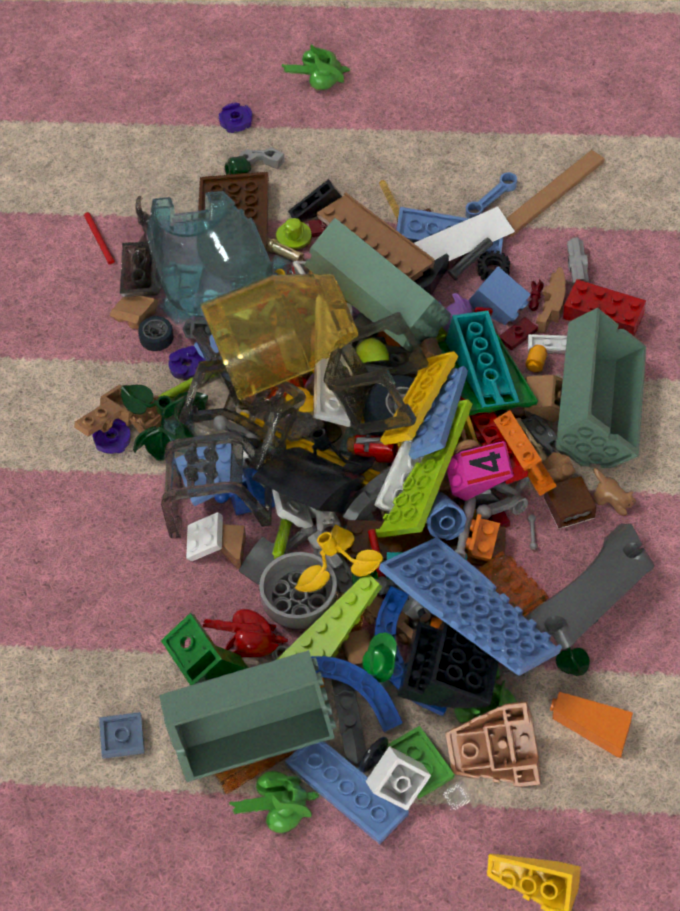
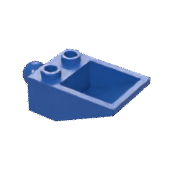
(255, 489)

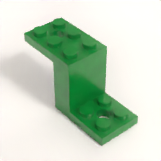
(202, 658)

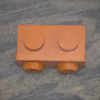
(483, 538)

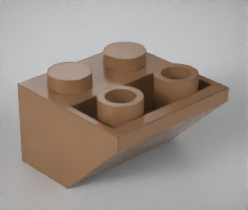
(548, 393)

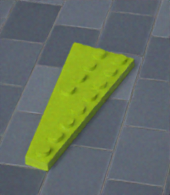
(422, 484)
(333, 627)

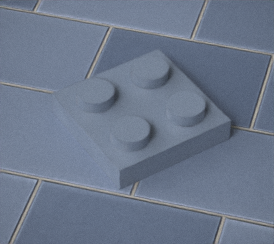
(121, 735)

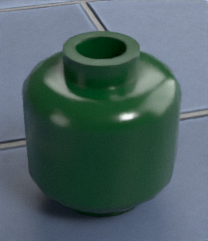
(237, 165)

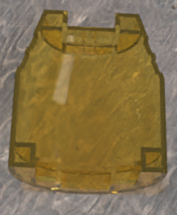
(278, 328)

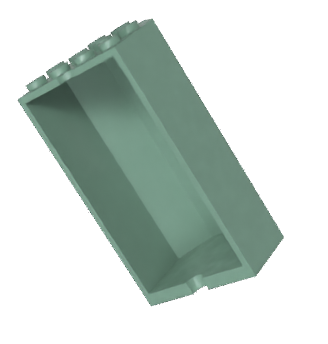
(375, 283)
(601, 392)
(248, 716)

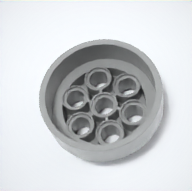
(281, 576)

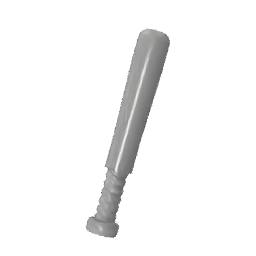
(468, 508)

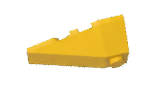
(544, 881)

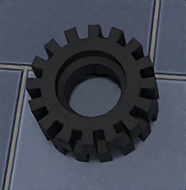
(492, 259)

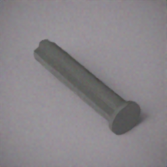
(470, 258)

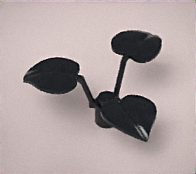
(329, 434)

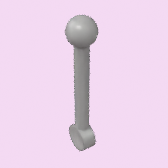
(532, 518)

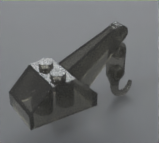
(137, 266)

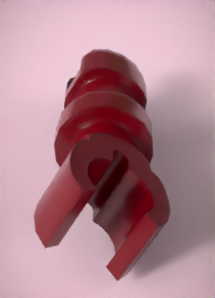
(535, 295)

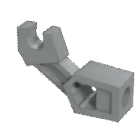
(269, 156)

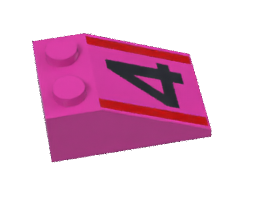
(479, 470)

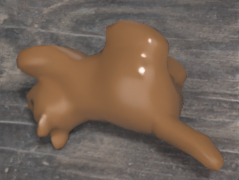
(610, 492)

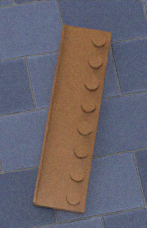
(379, 235)

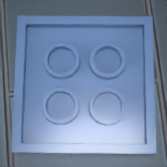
(222, 467)

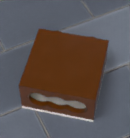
(570, 502)

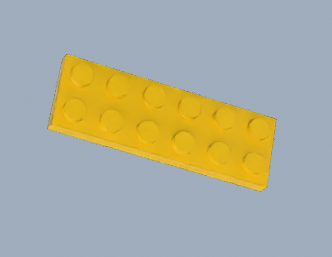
(422, 394)

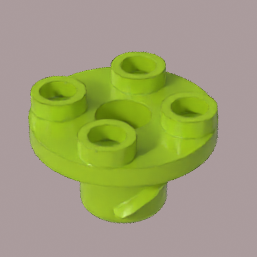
(294, 234)

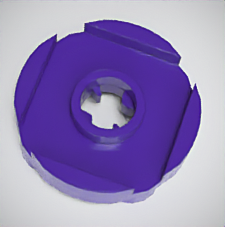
(231, 124)
(181, 356)
(116, 444)

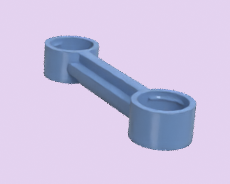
(490, 197)

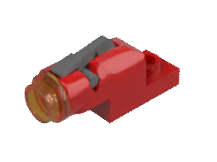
(372, 447)

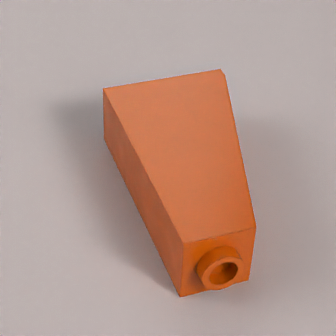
(594, 721)

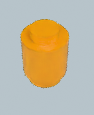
(536, 358)

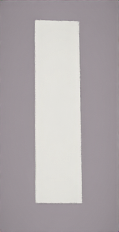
(466, 235)

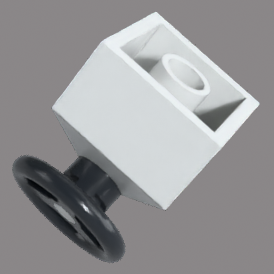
(395, 774)

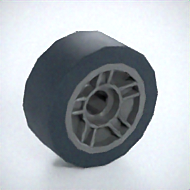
(163, 333)

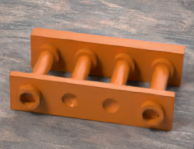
(525, 452)

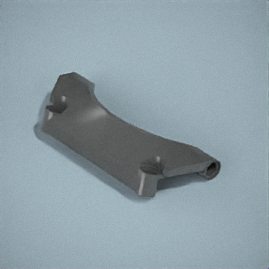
(596, 589)

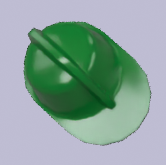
(380, 657)

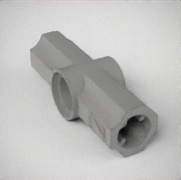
(577, 260)

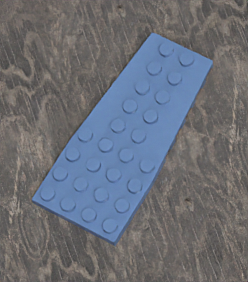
(470, 605)

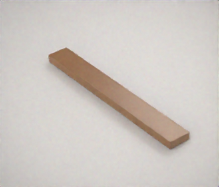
(554, 191)

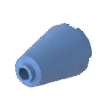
(445, 518)

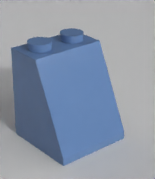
(501, 295)

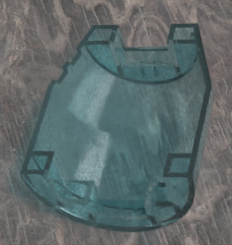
(204, 251)

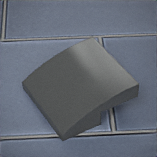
(258, 560)

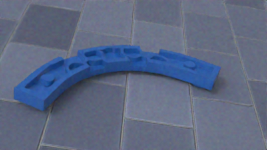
(387, 622)
(365, 685)

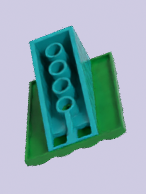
(492, 375)

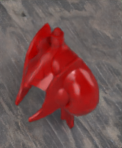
(253, 633)

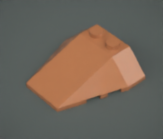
(497, 746)

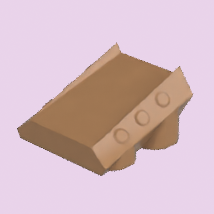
(134, 310)

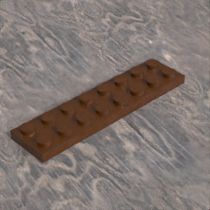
(405, 542)

